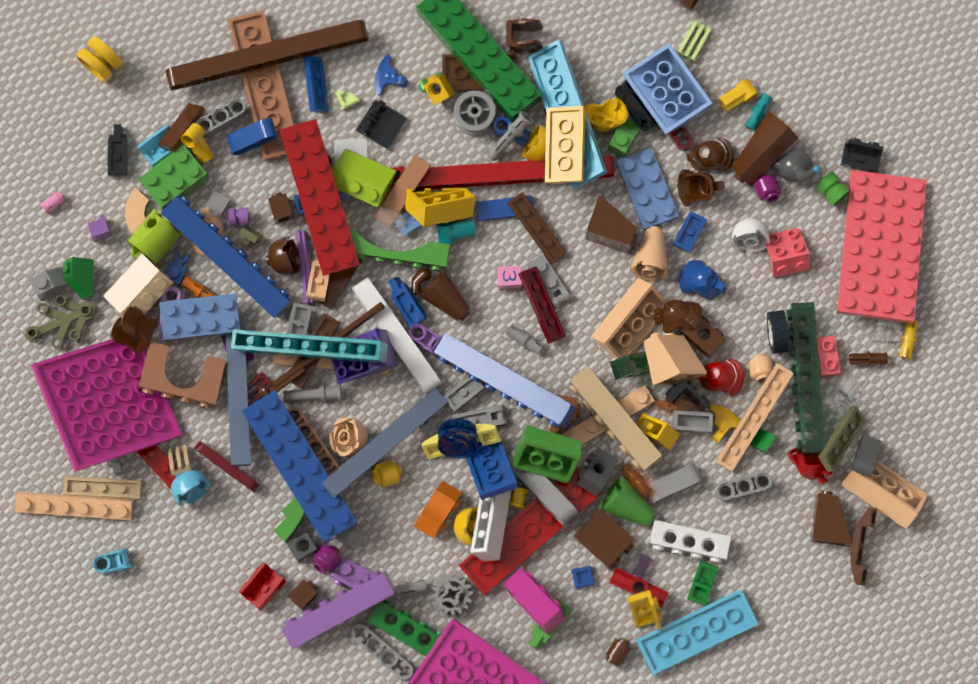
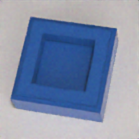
(583, 577)

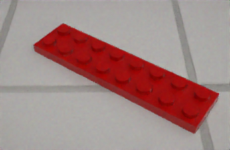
(319, 197)
(525, 536)

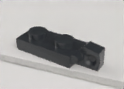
(117, 153)

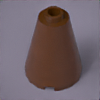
(446, 296)

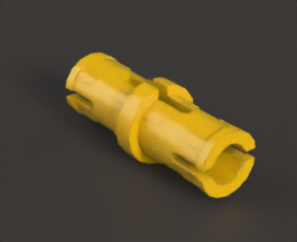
(908, 340)

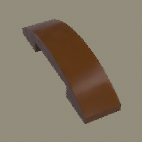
(867, 520)

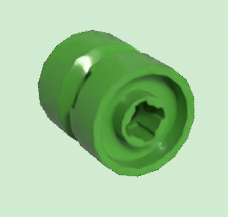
(832, 188)

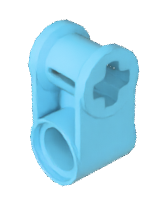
(114, 561)

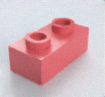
(828, 357)

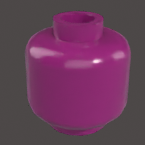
(767, 188)
(326, 559)

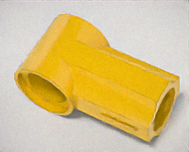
(742, 92)
(194, 139)

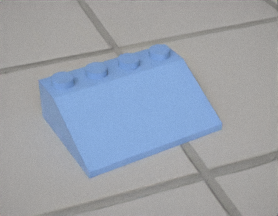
(668, 89)

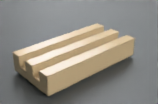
(177, 452)

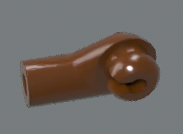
(418, 278)

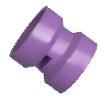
(239, 217)

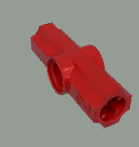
(626, 582)

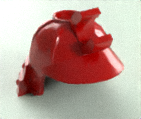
(723, 376)
(809, 466)

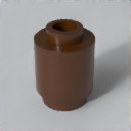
(618, 651)

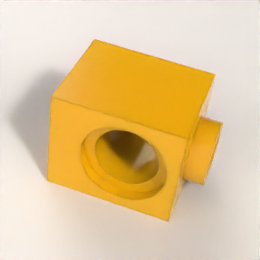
(436, 96)

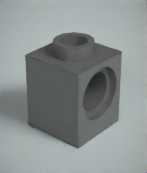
(301, 555)

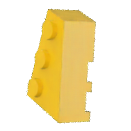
(440, 207)

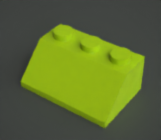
(363, 177)

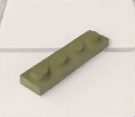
(841, 438)

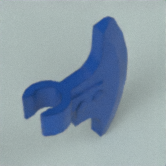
(387, 75)

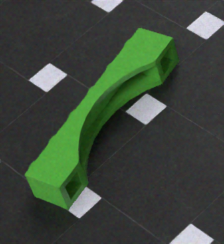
(431, 254)

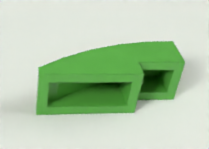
(294, 518)

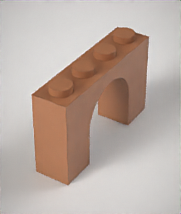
(155, 381)

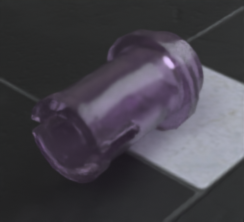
(642, 566)

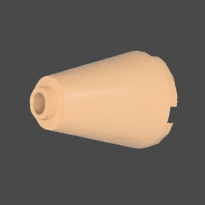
(651, 256)

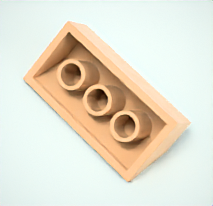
(630, 320)
(887, 492)

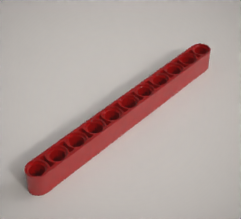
(493, 174)

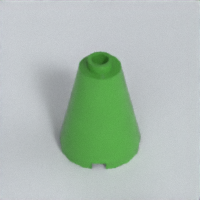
(627, 503)

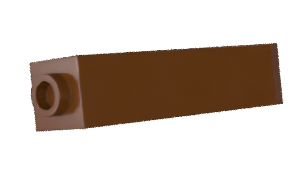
(763, 149)

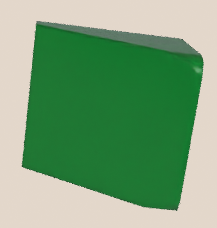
(762, 440)

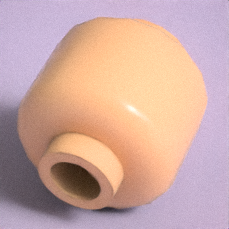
(760, 367)

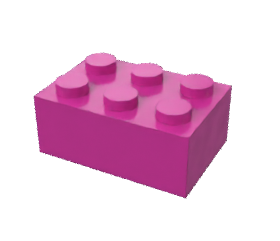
(535, 600)

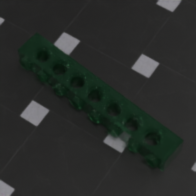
(806, 313)

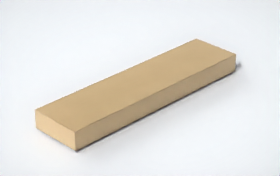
(103, 487)

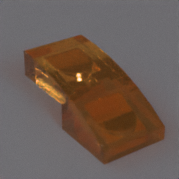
(680, 405)

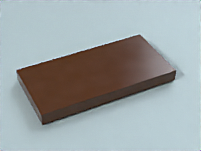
(458, 76)

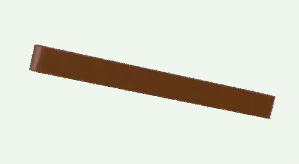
(266, 54)

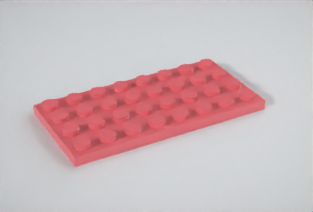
(881, 246)

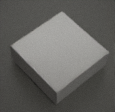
(217, 203)

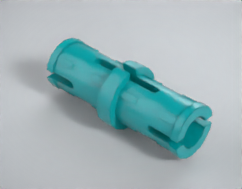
(758, 112)

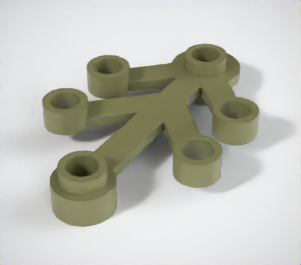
(63, 320)

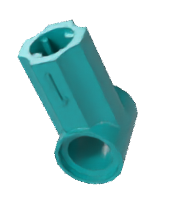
(452, 231)

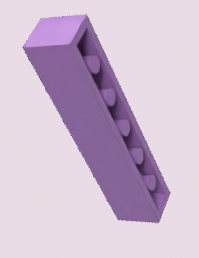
(339, 609)

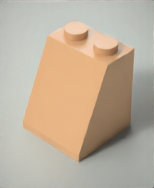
(671, 359)

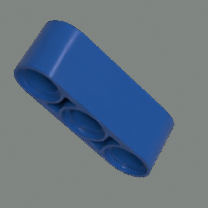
(252, 136)

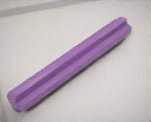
(304, 262)

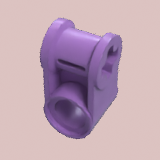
(426, 340)

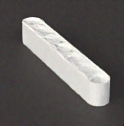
(399, 339)

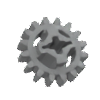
(456, 604)

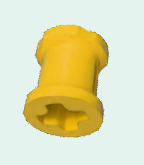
(518, 498)

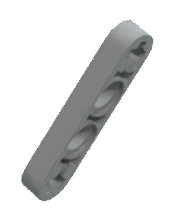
(384, 649)

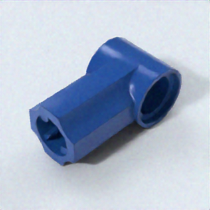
(518, 140)

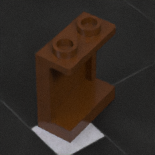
(604, 539)

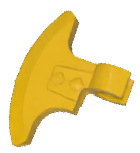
(723, 421)

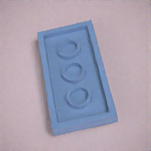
(647, 189)
(199, 317)

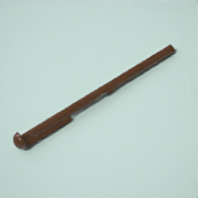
(298, 369)

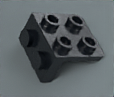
(688, 390)

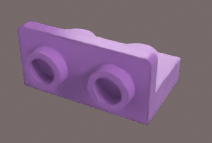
(349, 573)

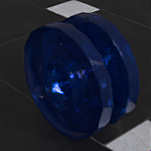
(457, 438)

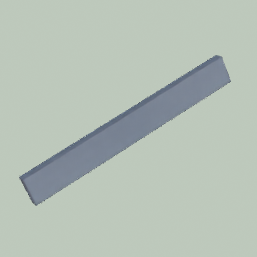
(237, 402)
(384, 443)

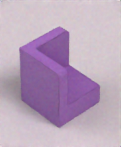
(99, 229)

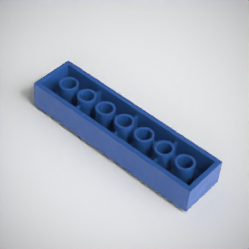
(299, 467)

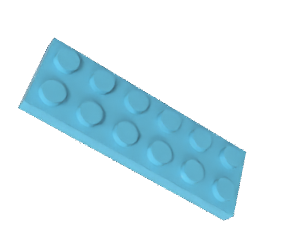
(696, 632)

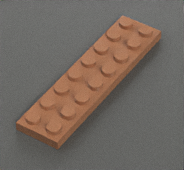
(264, 85)

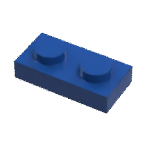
(689, 232)

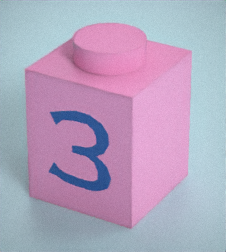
(509, 278)

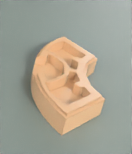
(135, 210)

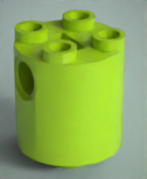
(153, 237)

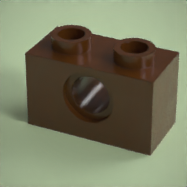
(705, 346)

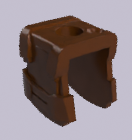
(523, 24)
(134, 330)

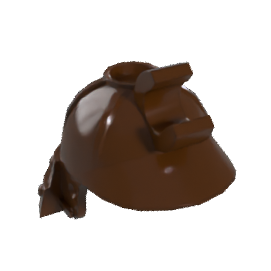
(712, 155)
(697, 186)
(678, 314)

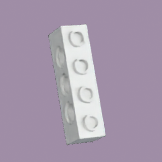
(719, 541)

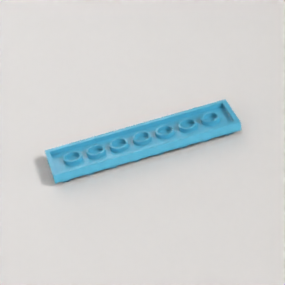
(560, 89)

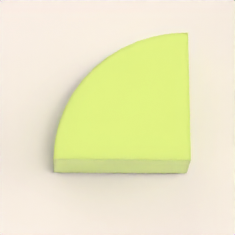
(347, 99)

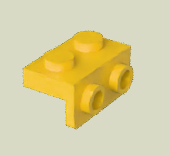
(644, 609)

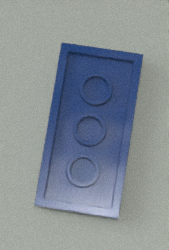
(491, 470)

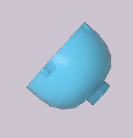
(189, 486)

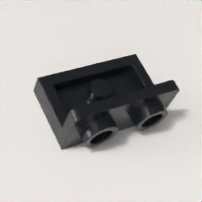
(861, 155)

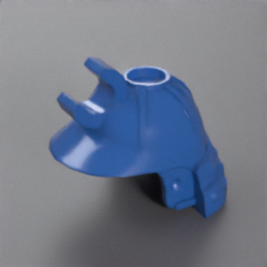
(701, 280)

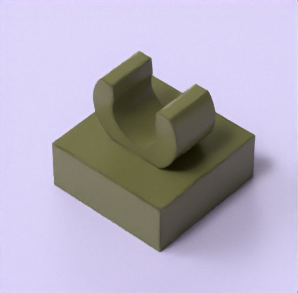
(250, 236)

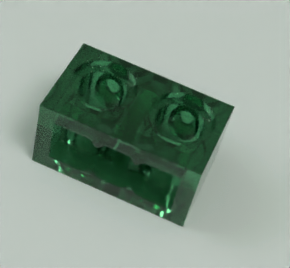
(630, 365)

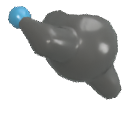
(795, 166)

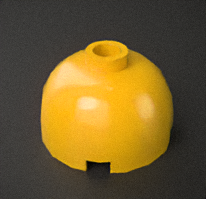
(536, 148)
(465, 525)

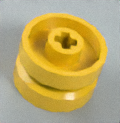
(99, 58)

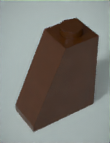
(829, 521)

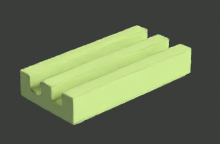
(701, 27)

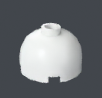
(750, 235)

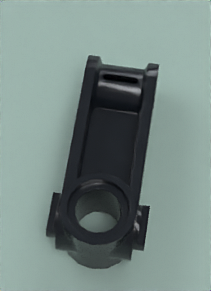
(635, 106)

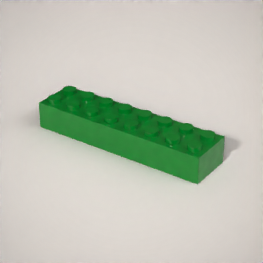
(480, 56)

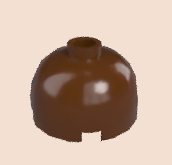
(283, 256)

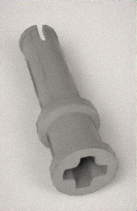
(514, 130)
(322, 393)

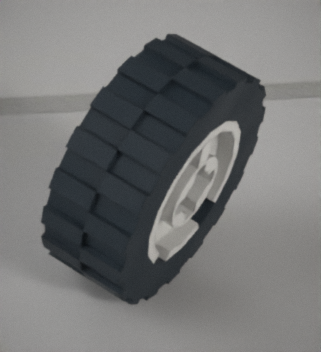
(777, 331)

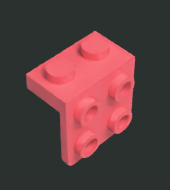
(788, 252)

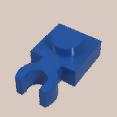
(176, 269)

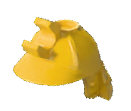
(607, 116)

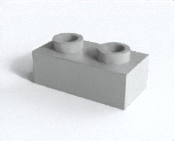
(693, 422)

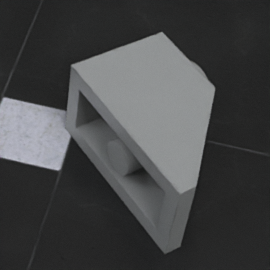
(48, 282)

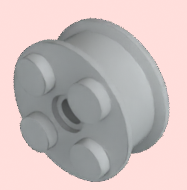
(474, 123)

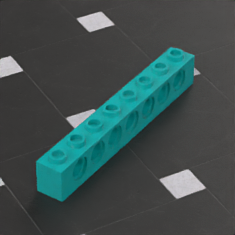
(309, 346)

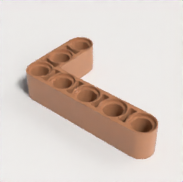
(313, 439)

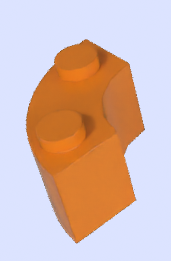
(438, 510)

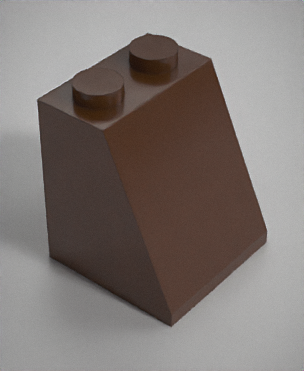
(611, 228)

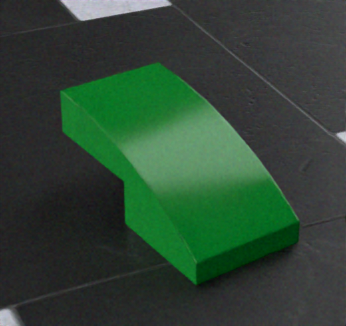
(702, 582)

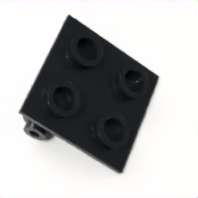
(381, 124)

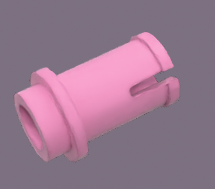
(53, 202)

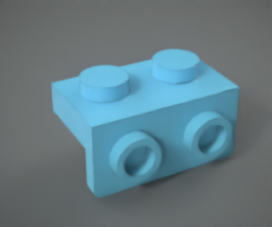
(151, 149)

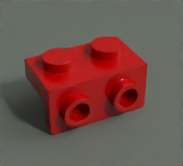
(262, 586)

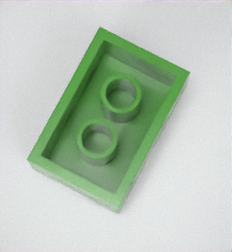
(173, 176)
(547, 454)

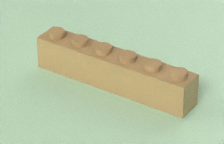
(615, 419)

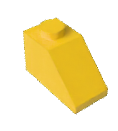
(658, 431)

